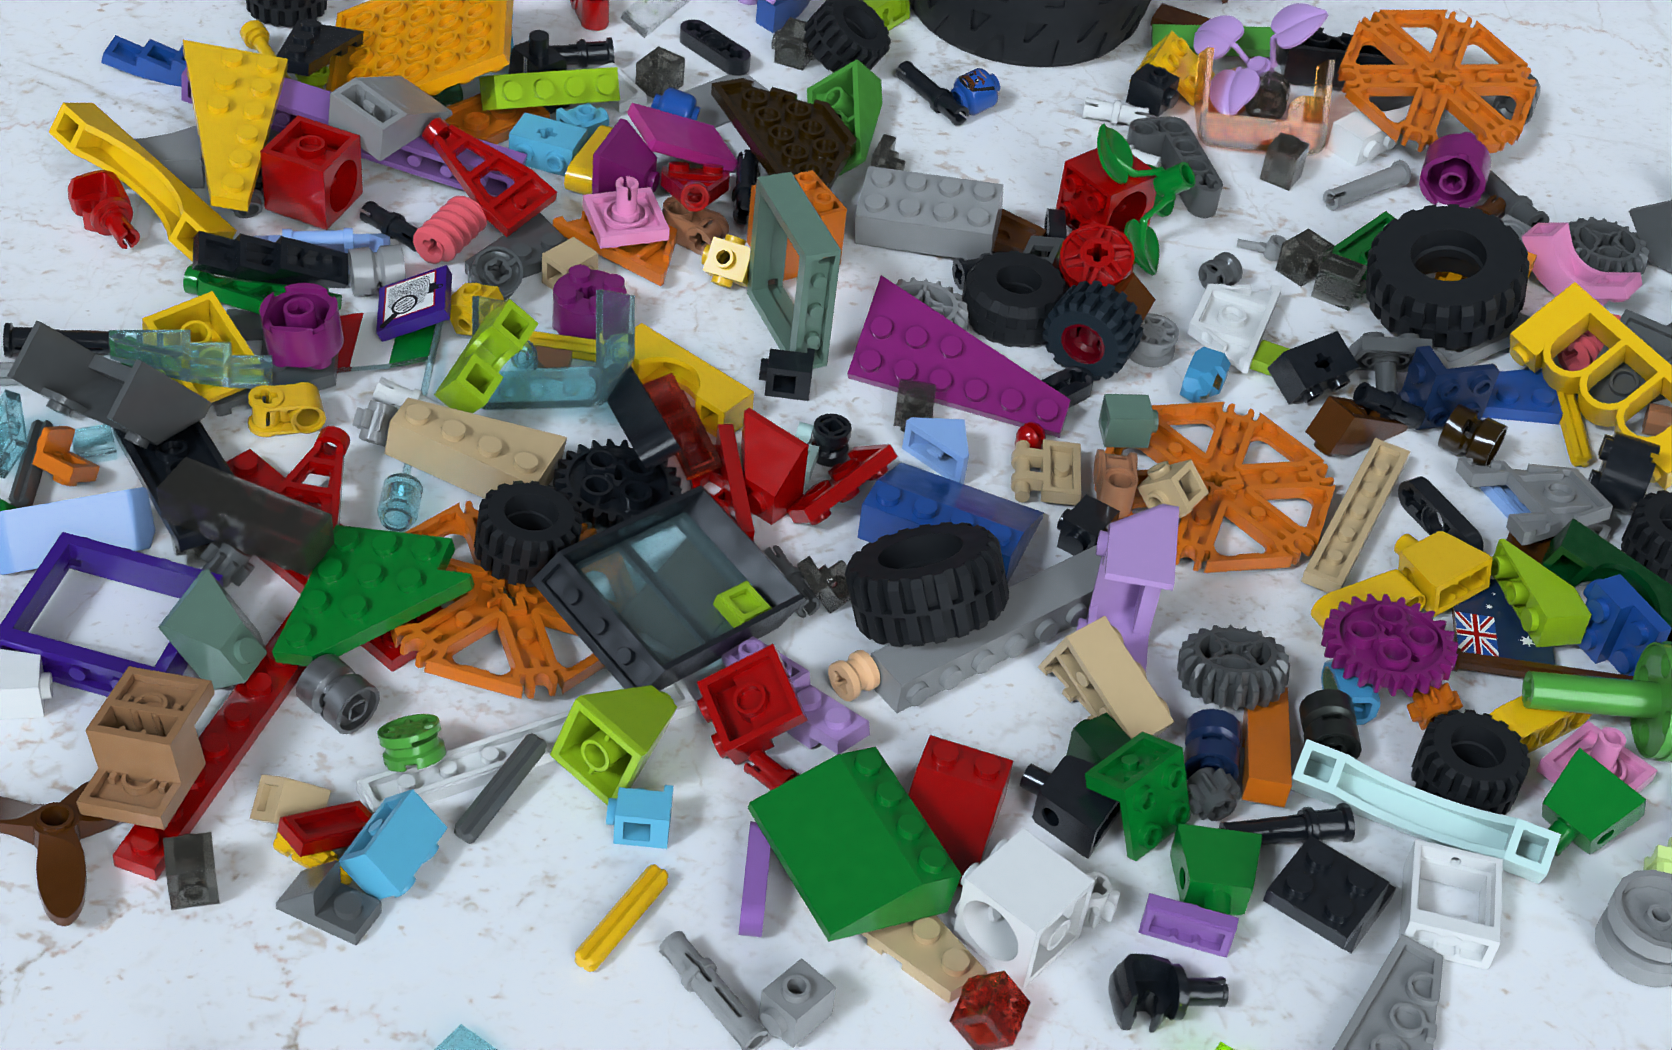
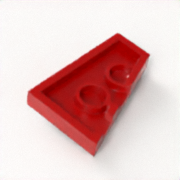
(864, 464)

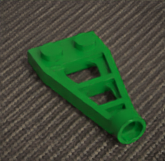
(235, 292)

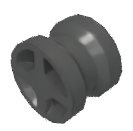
(1221, 270)

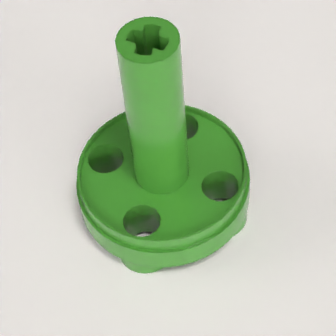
(1643, 699)

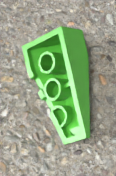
(857, 100)

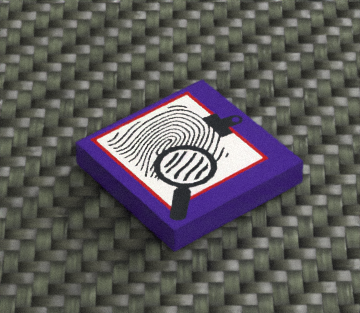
(414, 303)

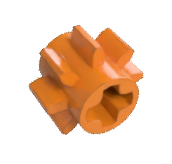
(1430, 705)

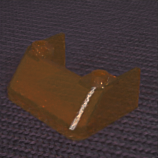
(1305, 117)

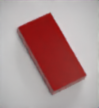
(324, 827)

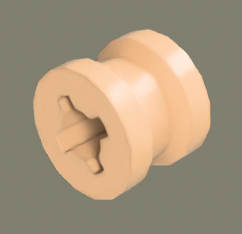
(854, 675)

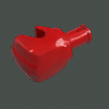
(104, 206)

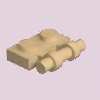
(1059, 472)

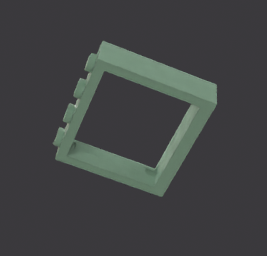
(780, 214)

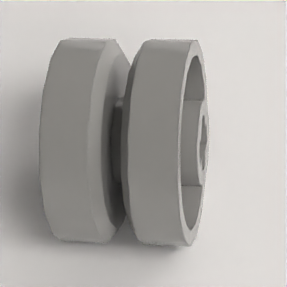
(1637, 929)

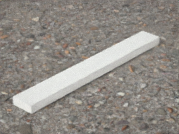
(480, 760)

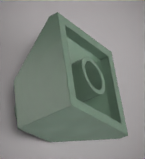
(214, 633)

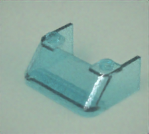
(567, 387)

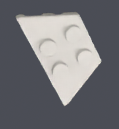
(1233, 320)

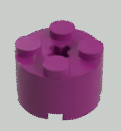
(1455, 170)
(576, 300)
(302, 326)

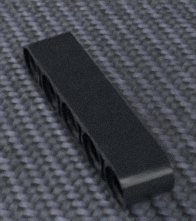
(642, 421)

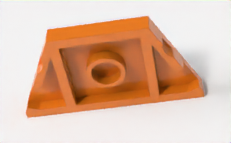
(643, 259)

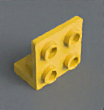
(1178, 59)

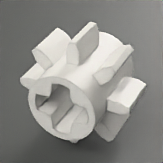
(1102, 901)

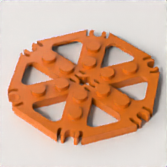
(1437, 77)
(1239, 488)
(479, 613)

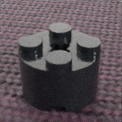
(1624, 470)

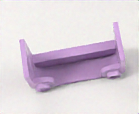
(1133, 569)

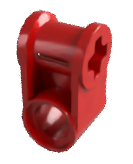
(592, 13)

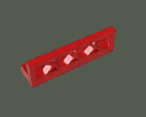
(729, 479)

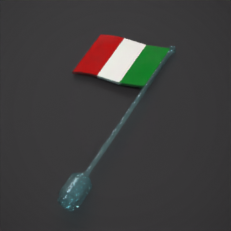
(365, 351)

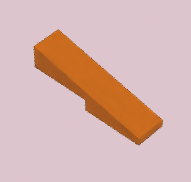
(1267, 753)

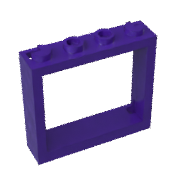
(78, 665)

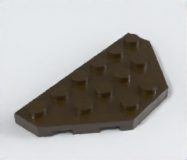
(785, 130)

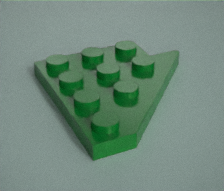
(367, 588)

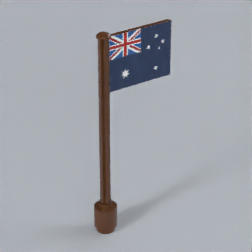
(1496, 643)

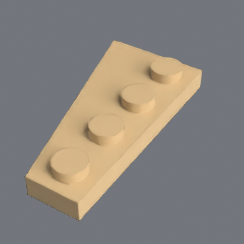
(928, 954)

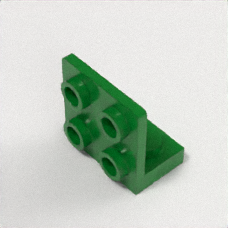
(1151, 788)

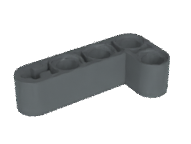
(1176, 143)

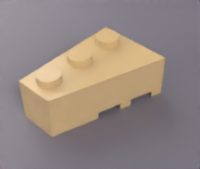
(1107, 679)

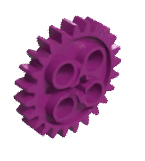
(1389, 645)

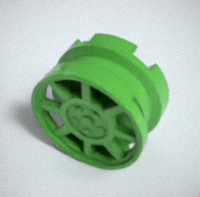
(411, 742)

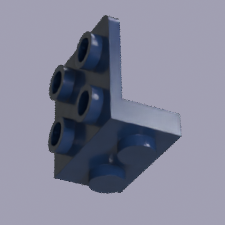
(1442, 389)

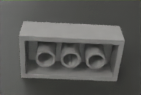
(928, 213)

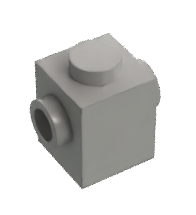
(796, 1003)

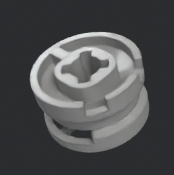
(1157, 342)

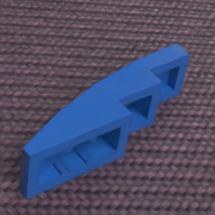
(151, 62)

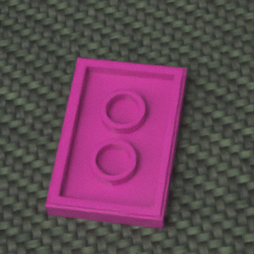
(681, 137)

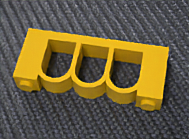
(1564, 321)

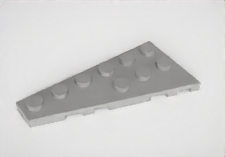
(1399, 1003)

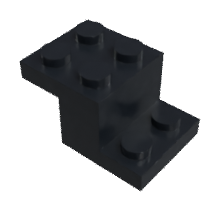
(1330, 894)

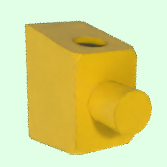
(1443, 569)

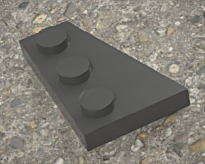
(529, 244)

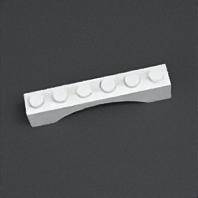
(1360, 139)

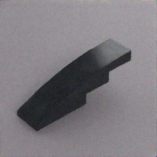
(266, 261)

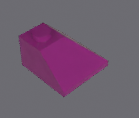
(623, 155)

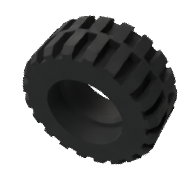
(927, 584)

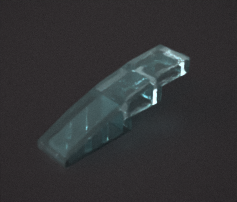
(191, 362)

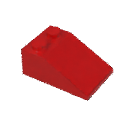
(960, 797)

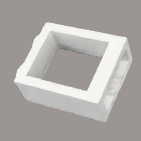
(1449, 936)

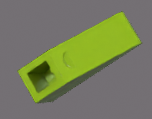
(1542, 600)

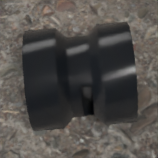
(832, 436)

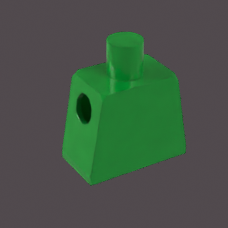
(1590, 805)
(1215, 867)

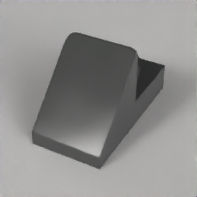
(328, 904)

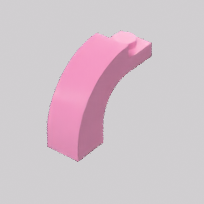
(1560, 266)

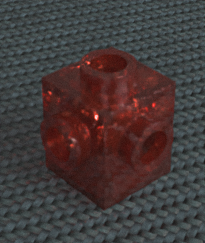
(990, 1011)

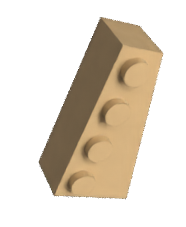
(471, 448)

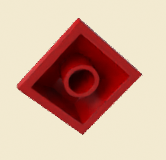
(771, 466)

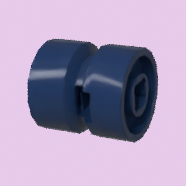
(1213, 742)

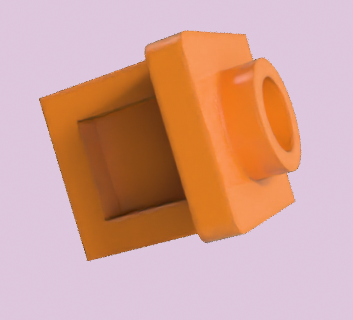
(55, 458)

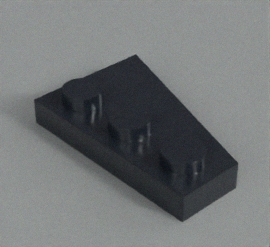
(314, 43)

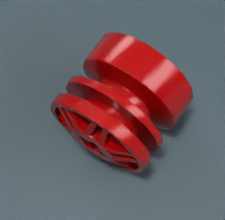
(1096, 254)

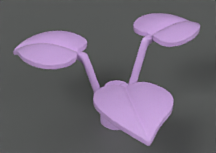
(1234, 89)

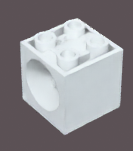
(1022, 906)

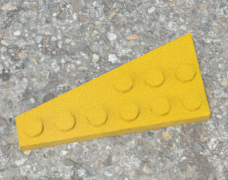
(233, 111)

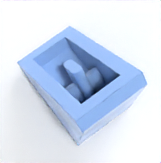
(938, 445)

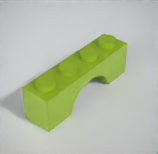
(549, 88)

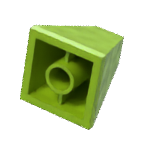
(612, 737)

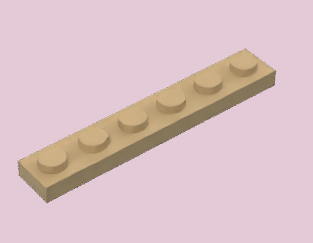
(1355, 517)

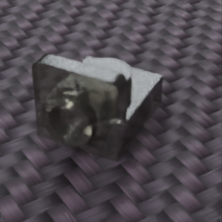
(885, 156)
(826, 583)

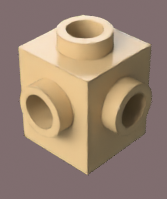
(1173, 485)

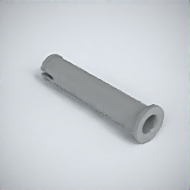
(1397, 174)

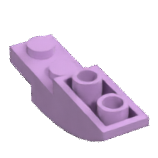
(828, 719)

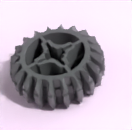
(1608, 246)
(1233, 667)

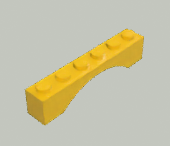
(98, 139)

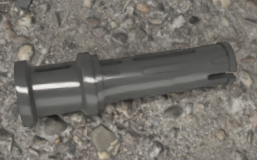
(1516, 205)

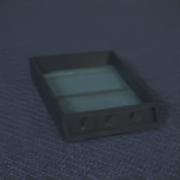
(650, 586)

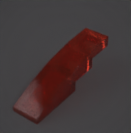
(698, 451)

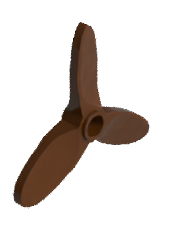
(60, 863)

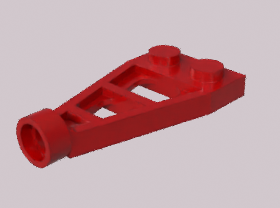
(695, 186)
(513, 206)
(323, 461)

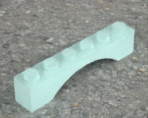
(1378, 797)

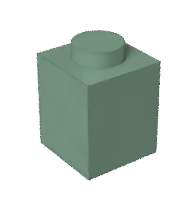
(1127, 420)

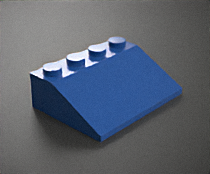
(918, 497)

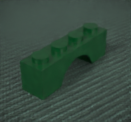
(1584, 556)

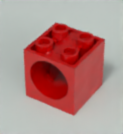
(312, 172)
(1095, 198)

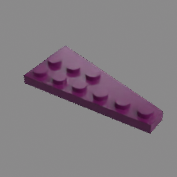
(919, 344)

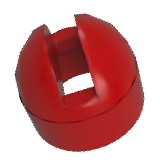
(1032, 433)

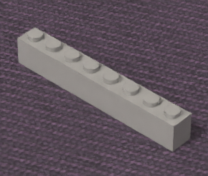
(1032, 615)

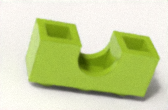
(478, 367)

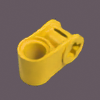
(287, 408)

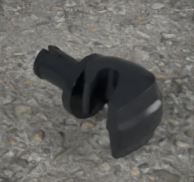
(1159, 989)

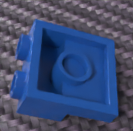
(1620, 624)

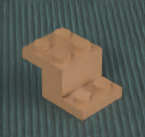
(145, 747)

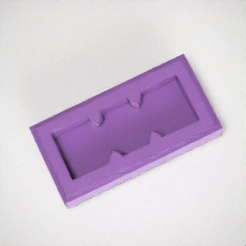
(1188, 925)

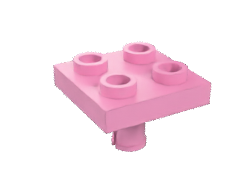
(625, 215)
(1606, 748)

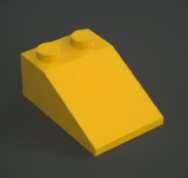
(206, 323)

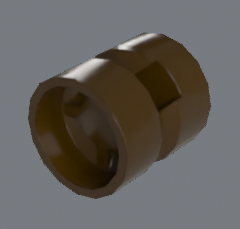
(1486, 436)

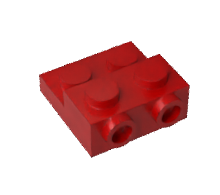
(750, 704)

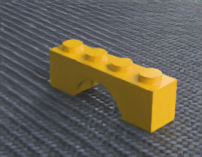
(716, 395)

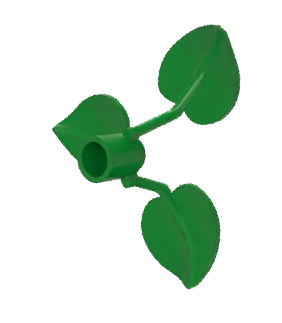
(1118, 162)

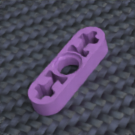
(754, 883)

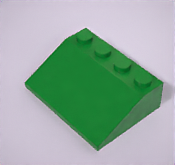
(856, 846)

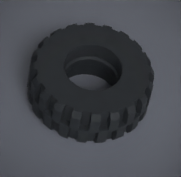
(1454, 242)

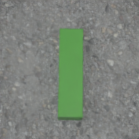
(1253, 42)

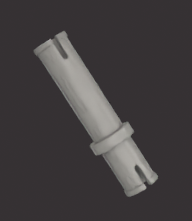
(701, 977)

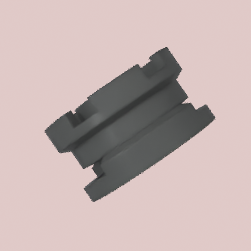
(498, 268)

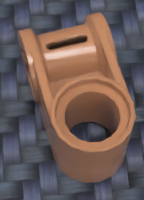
(694, 226)
(1116, 480)

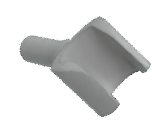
(1270, 250)

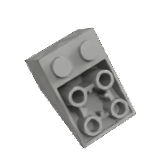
(383, 112)

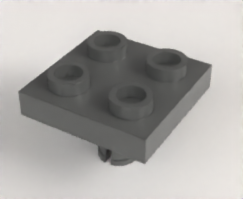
(1386, 356)

